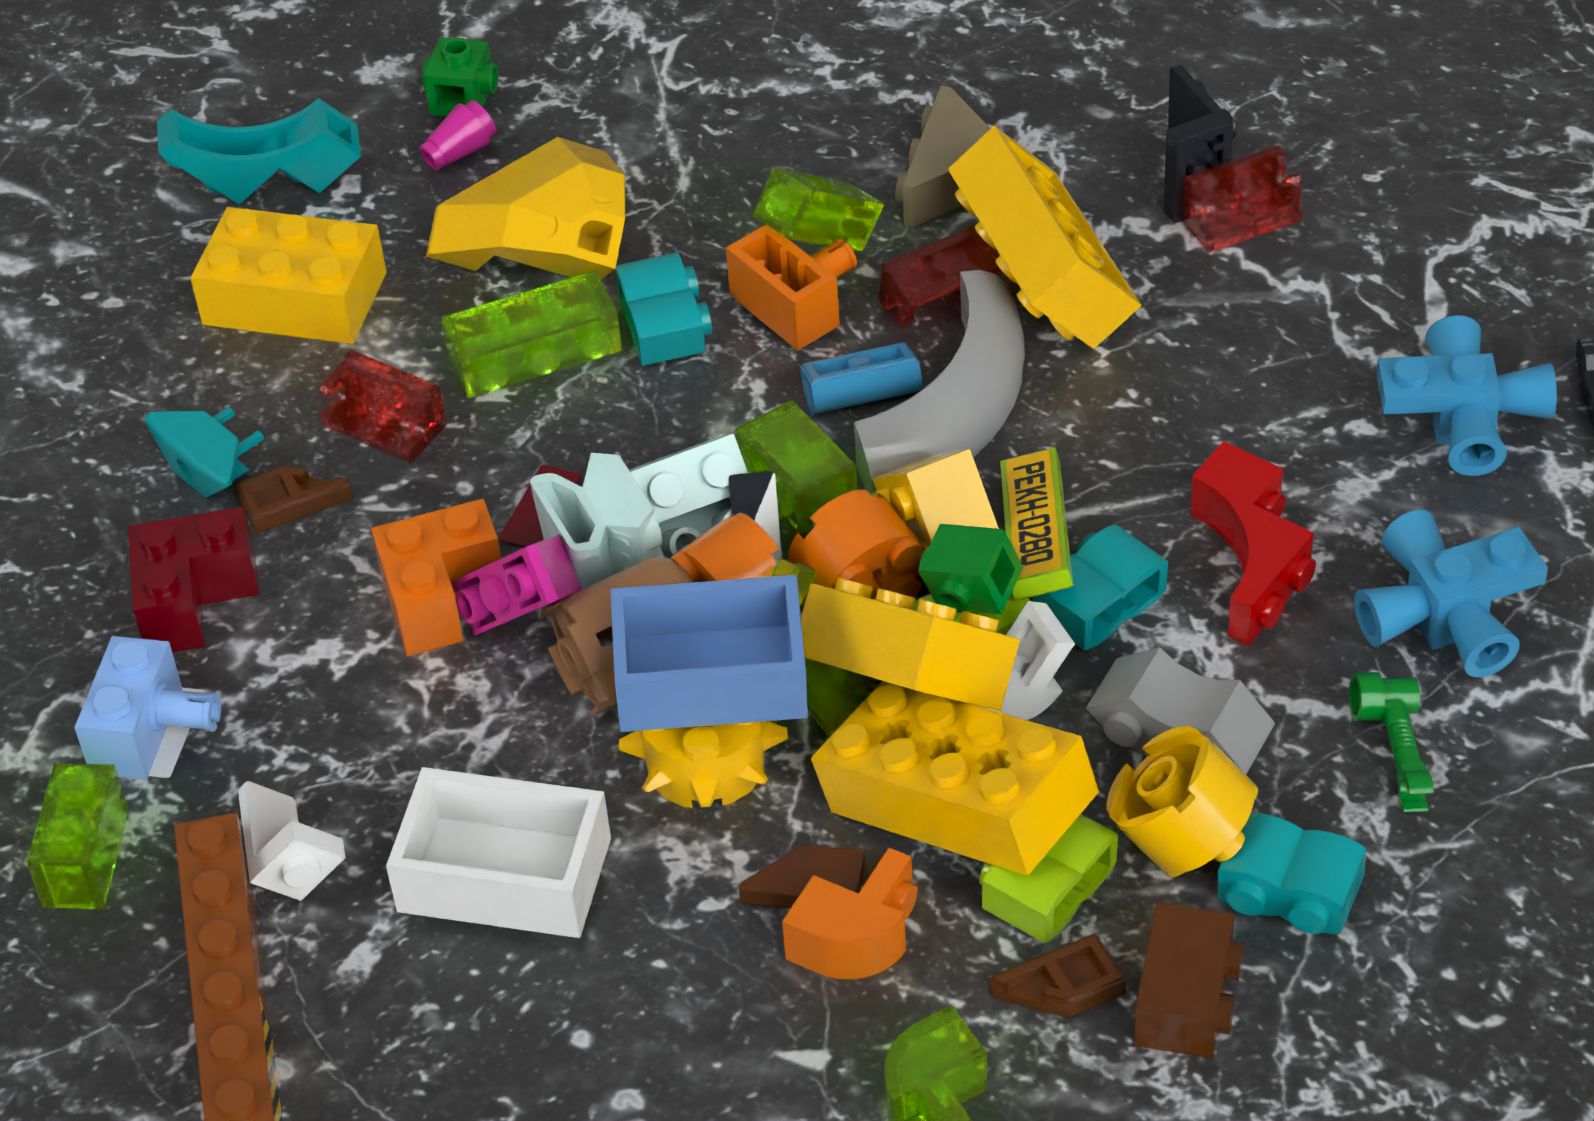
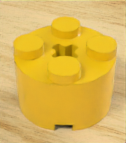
(1183, 802)

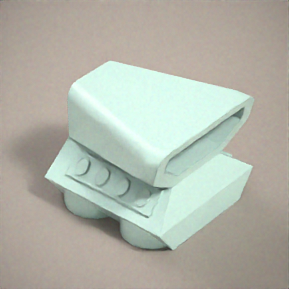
(600, 524)

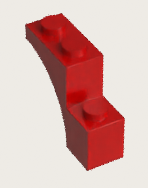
(1244, 504)

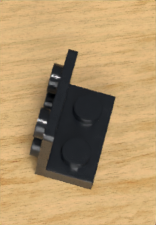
(1196, 137)

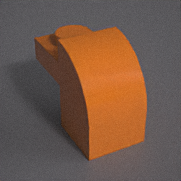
(849, 931)

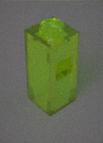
(817, 209)

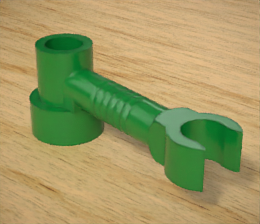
(1391, 703)

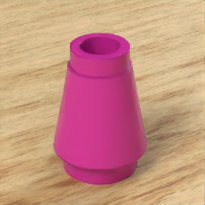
(459, 135)

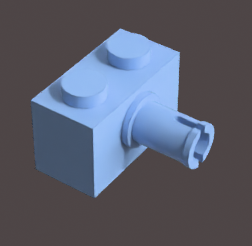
(134, 703)

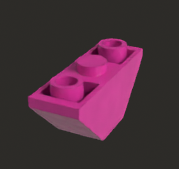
(516, 585)

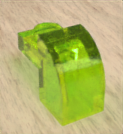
(934, 1070)

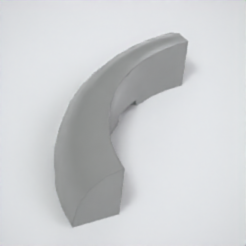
(966, 400)

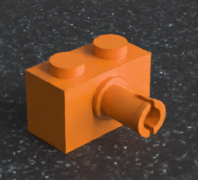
(787, 286)

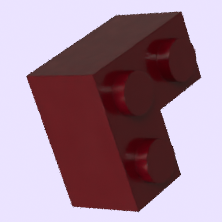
(185, 565)

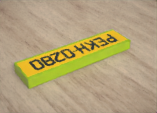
(1037, 522)

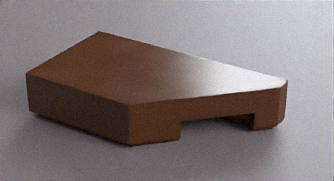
(287, 496)
(786, 878)
(1062, 980)

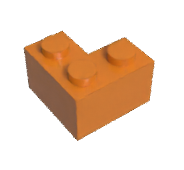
(422, 559)

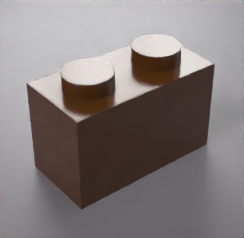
(1185, 980)

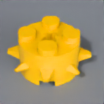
(704, 760)

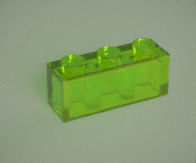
(531, 334)

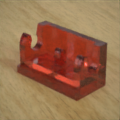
(1241, 199)
(933, 271)
(382, 406)

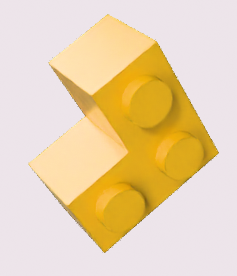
(937, 492)

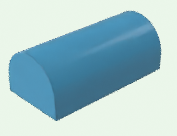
(861, 378)

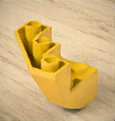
(546, 210)

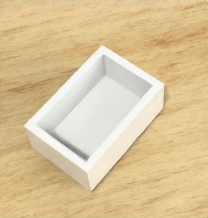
(499, 852)

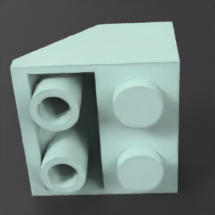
(690, 489)

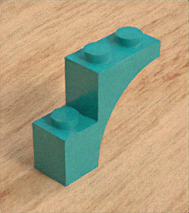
(236, 161)

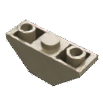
(947, 134)

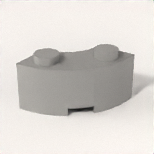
(1154, 694)

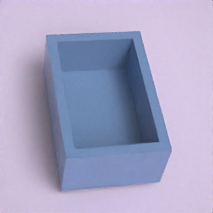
(708, 653)

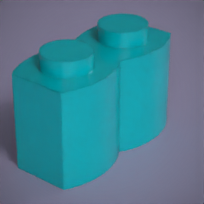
(662, 308)
(1111, 583)
(1293, 874)

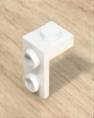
(280, 849)

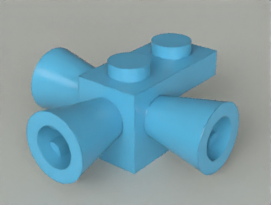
(1464, 393)
(1451, 591)

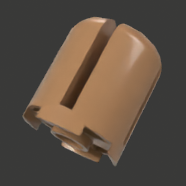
(585, 622)

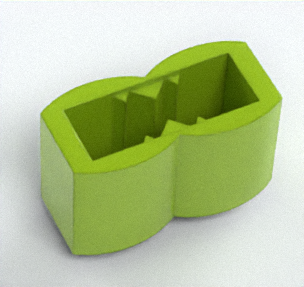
(1057, 885)

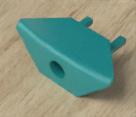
(200, 447)

